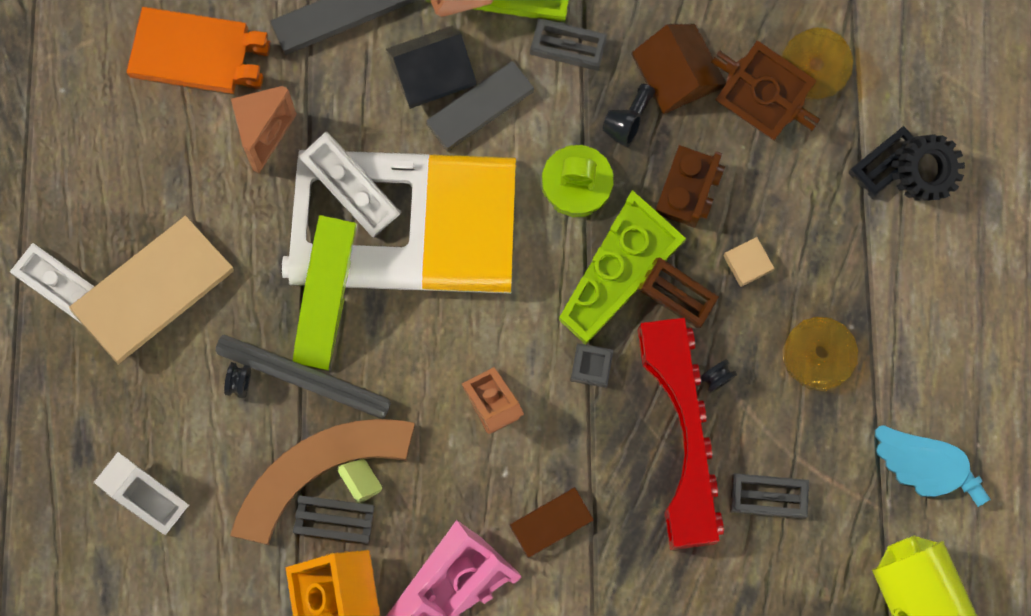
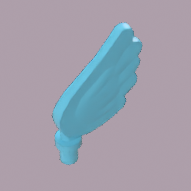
(928, 465)

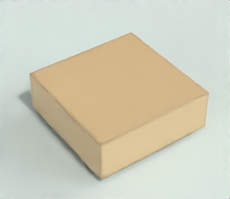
(748, 262)

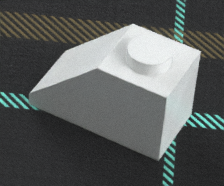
(141, 493)

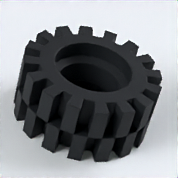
(946, 162)

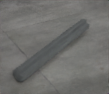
(303, 376)

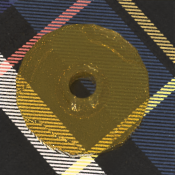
(831, 50)
(810, 369)

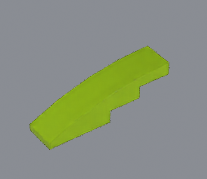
(324, 292)

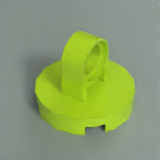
(577, 180)

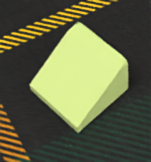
(360, 480)

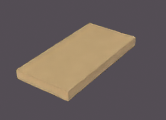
(151, 289)

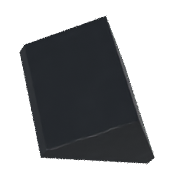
(432, 66)

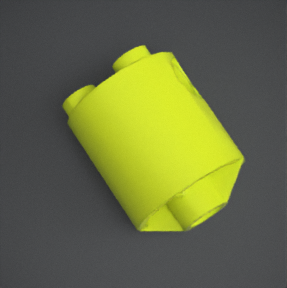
(921, 580)

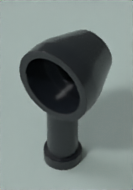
(624, 124)

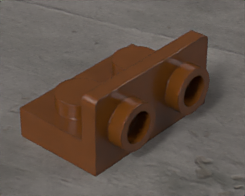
(688, 185)

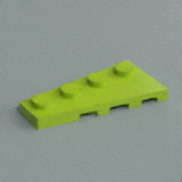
(619, 267)

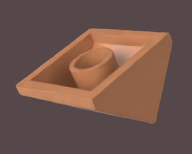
(263, 122)

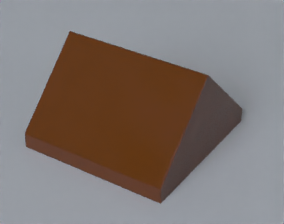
(678, 66)

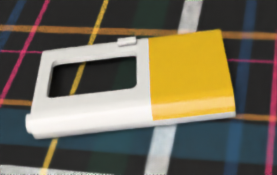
(456, 225)

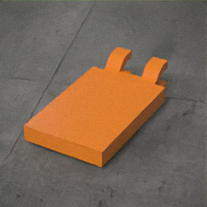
(195, 51)

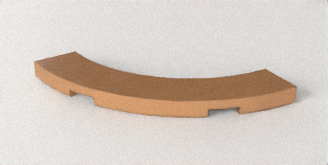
(311, 459)

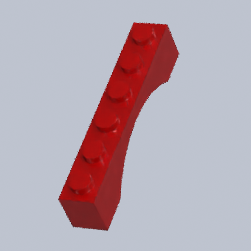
(667, 357)

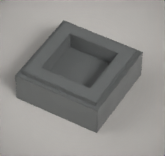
(592, 365)

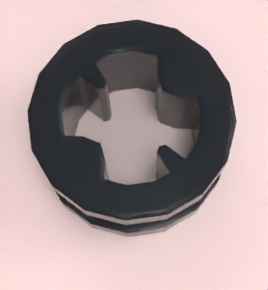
(718, 376)
(237, 380)

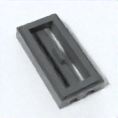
(565, 56)
(737, 494)
(302, 515)

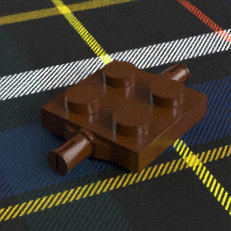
(766, 90)

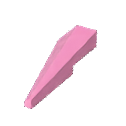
(455, 576)

